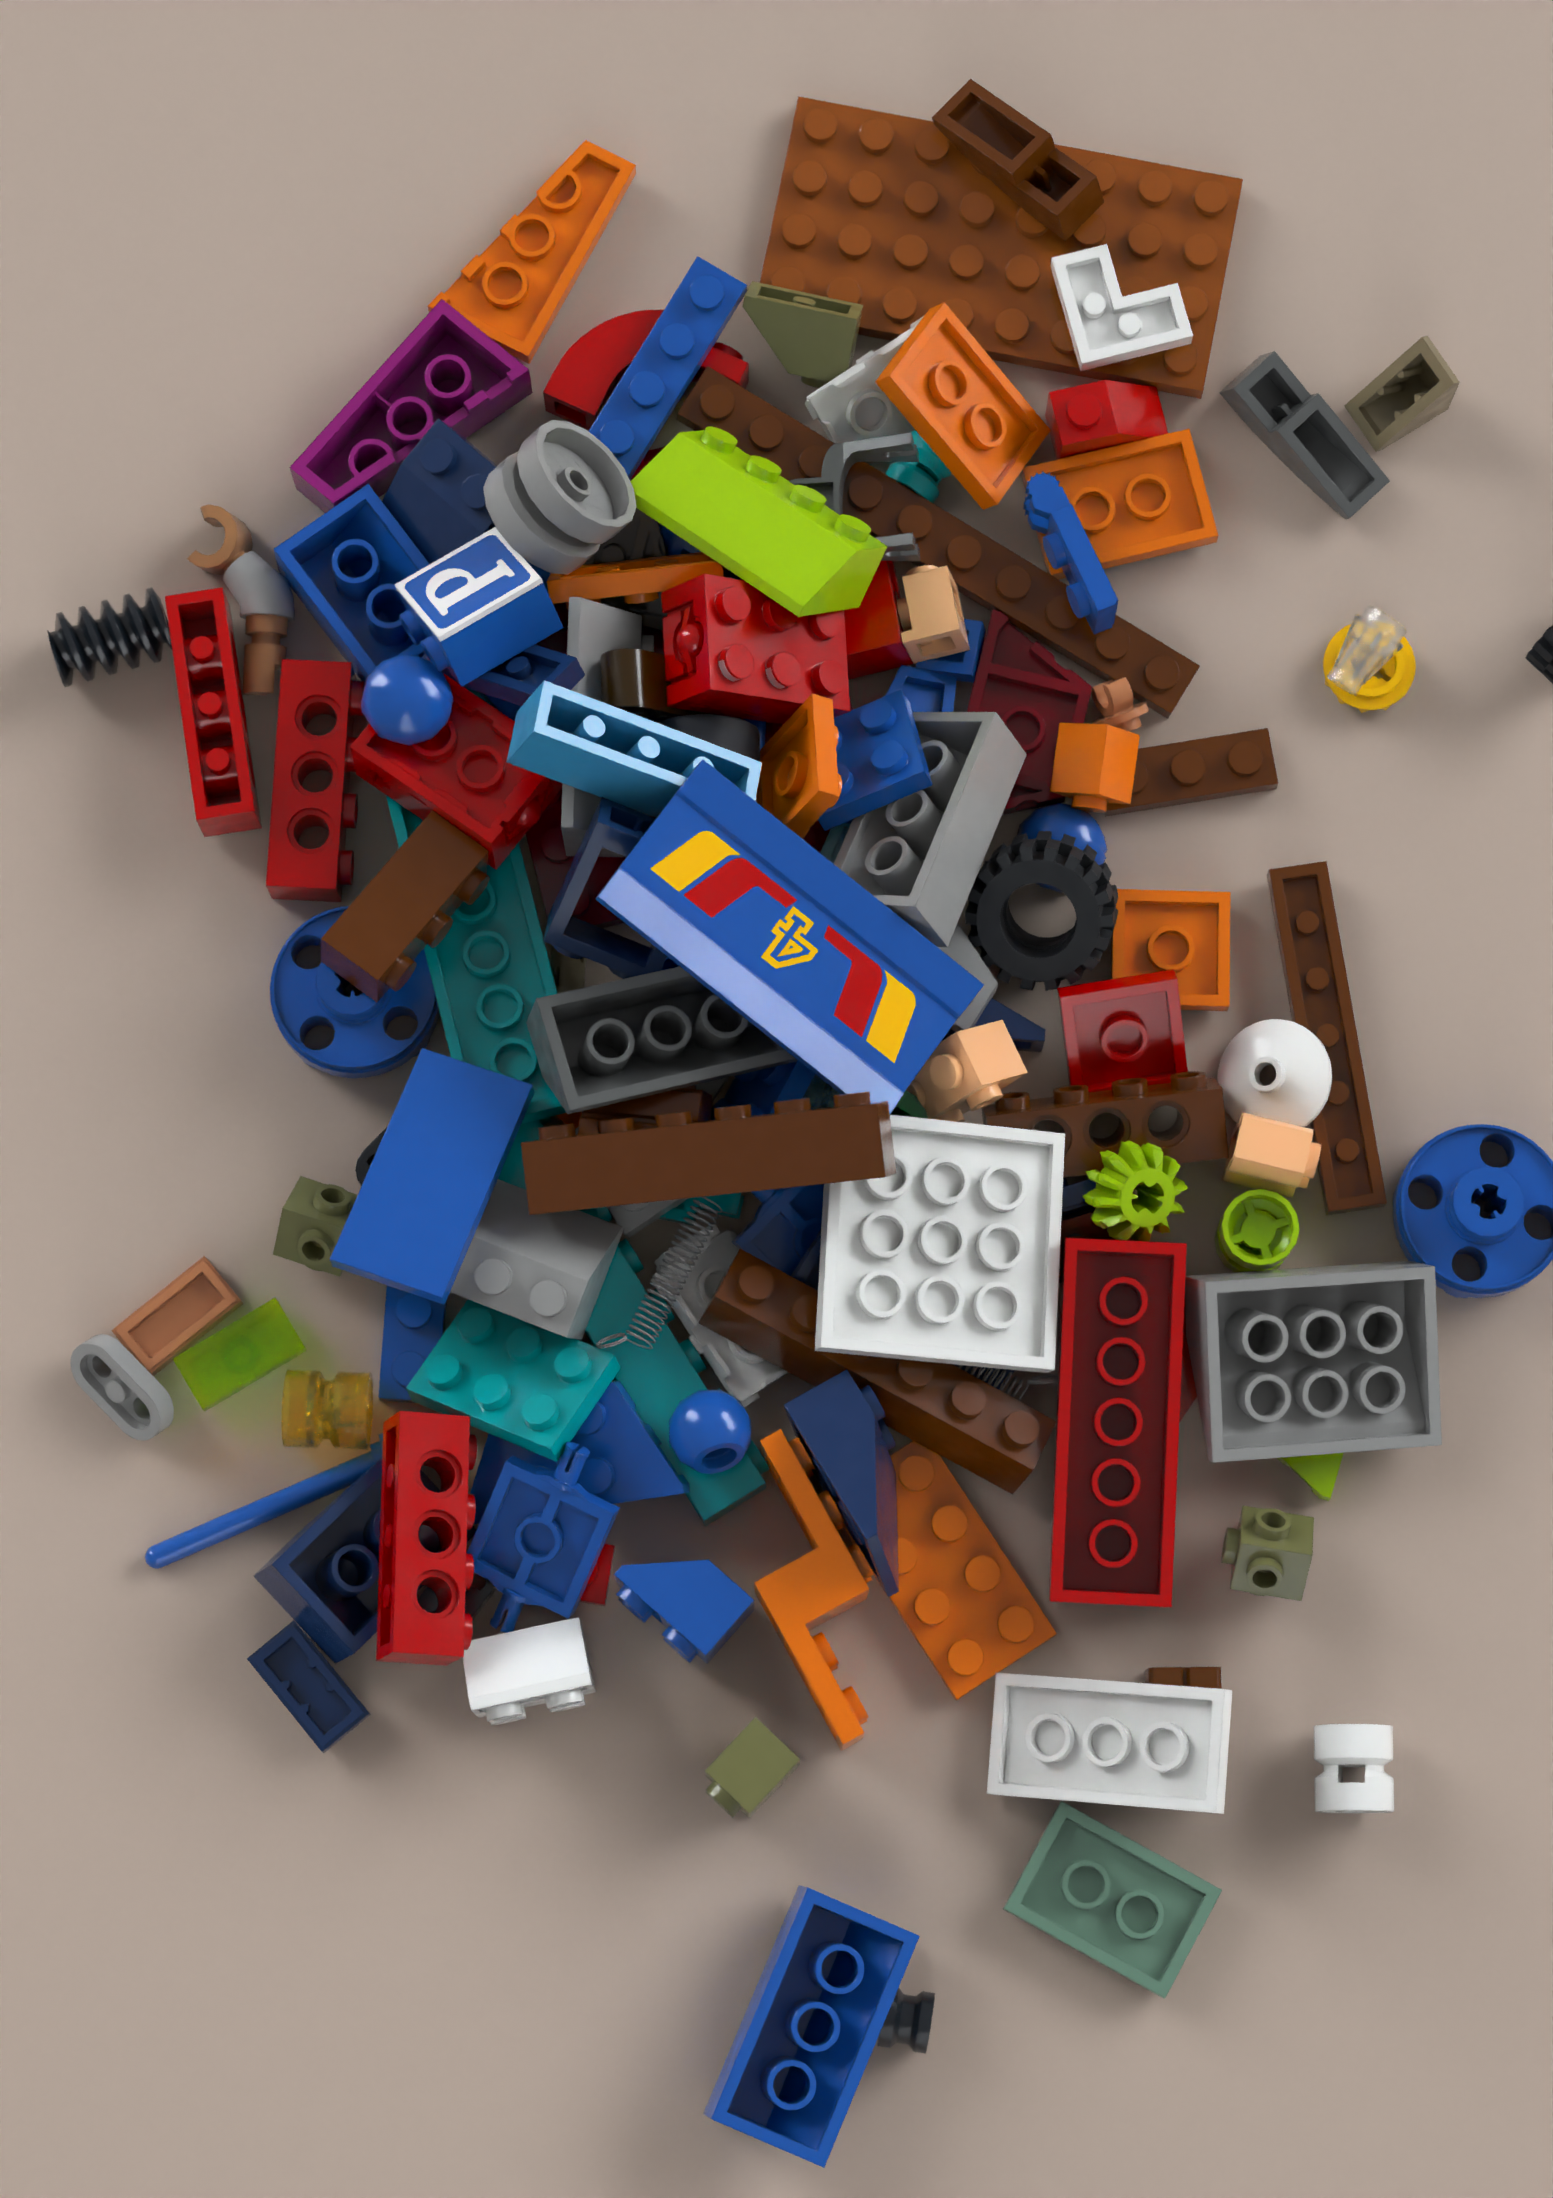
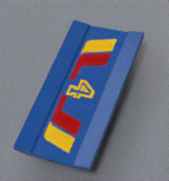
(788, 939)

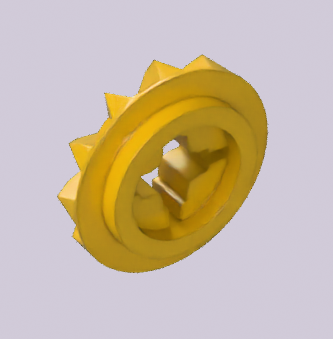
(1375, 693)

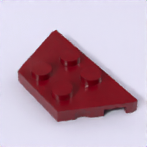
(1031, 698)

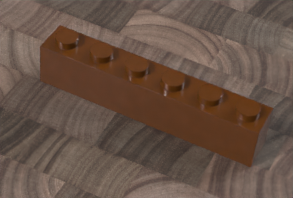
(709, 1156)
(920, 1399)

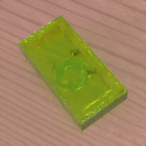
(239, 1354)

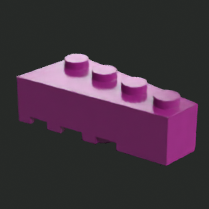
(437, 372)

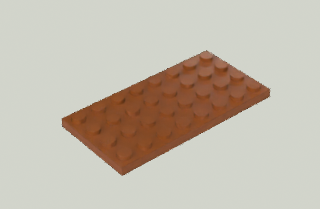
(903, 221)

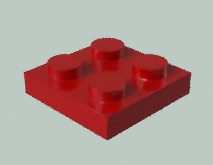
(1123, 1030)

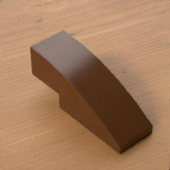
(1020, 159)

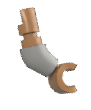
(260, 592)

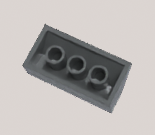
(642, 1039)

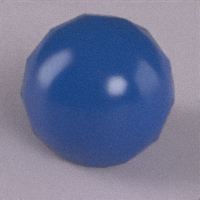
(710, 1431)

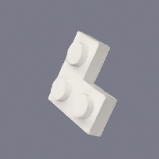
(1110, 326)

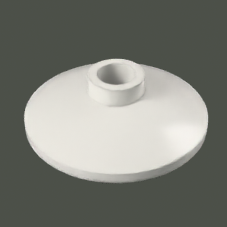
(1300, 1066)

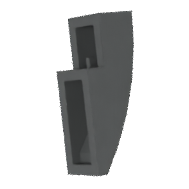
(1305, 434)

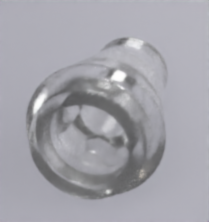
(1366, 649)

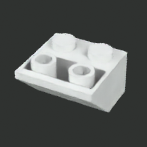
(528, 1670)

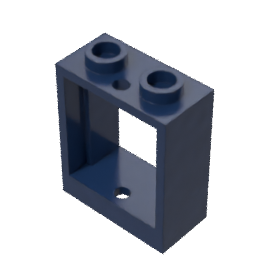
(617, 830)

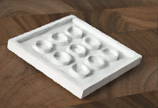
(947, 1252)

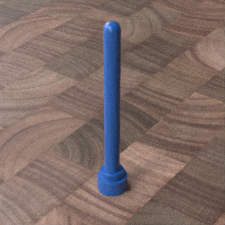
(262, 1510)

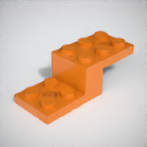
(814, 1587)

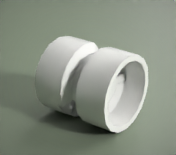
(1353, 1747)

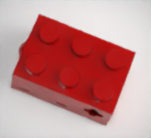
(748, 655)
(461, 775)

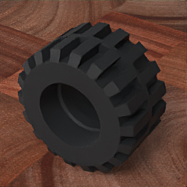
(1032, 956)

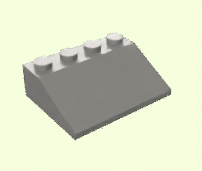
(1315, 1359)

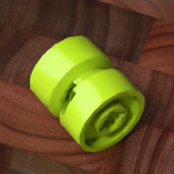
(1256, 1231)

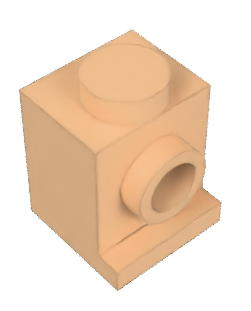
(931, 614)

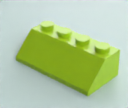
(759, 523)

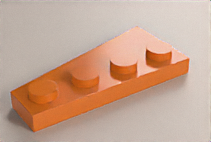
(538, 256)

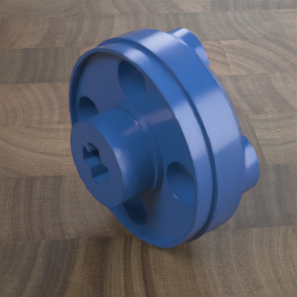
(318, 997)
(1453, 1227)

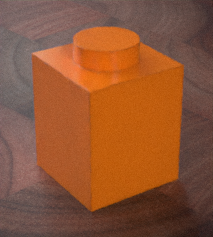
(1094, 765)

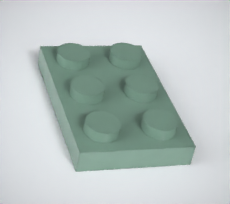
(1112, 1899)

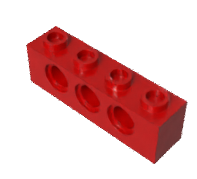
(308, 691)
(213, 712)
(403, 1627)

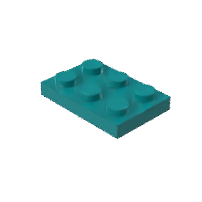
(513, 1379)

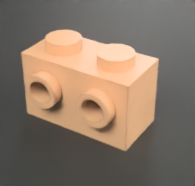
(967, 1072)

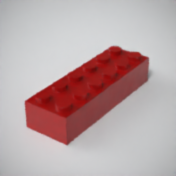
(1117, 1422)

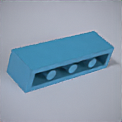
(615, 750)

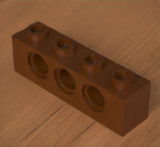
(1194, 1137)

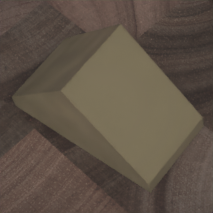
(1404, 395)

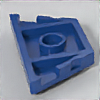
(622, 1460)

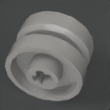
(559, 497)

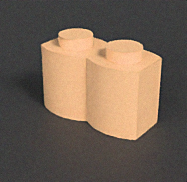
(1271, 1155)

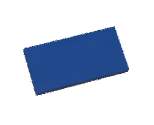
(432, 1176)

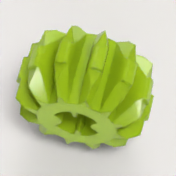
(1115, 1189)

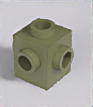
(313, 1224)
(1269, 1552)

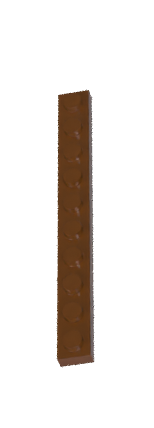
(977, 563)

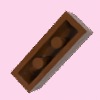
(406, 907)

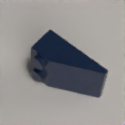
(441, 492)
(852, 1462)
(332, 1568)

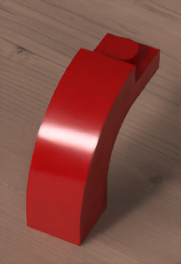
(600, 359)

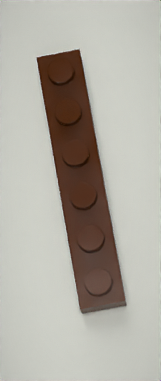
(1322, 1003)

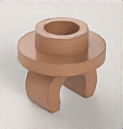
(1116, 704)

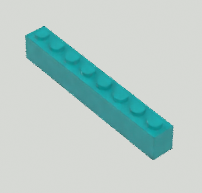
(655, 1376)

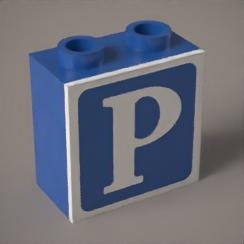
(476, 607)

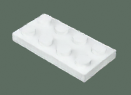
(1110, 1742)

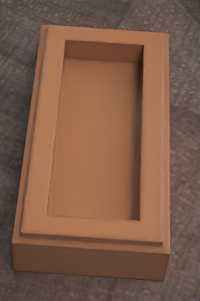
(177, 1316)

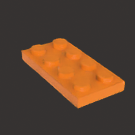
(956, 1580)

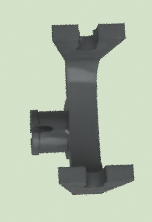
(836, 466)

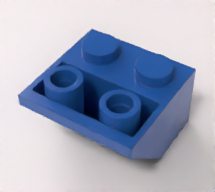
(690, 1599)

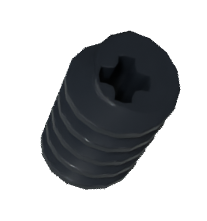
(109, 637)

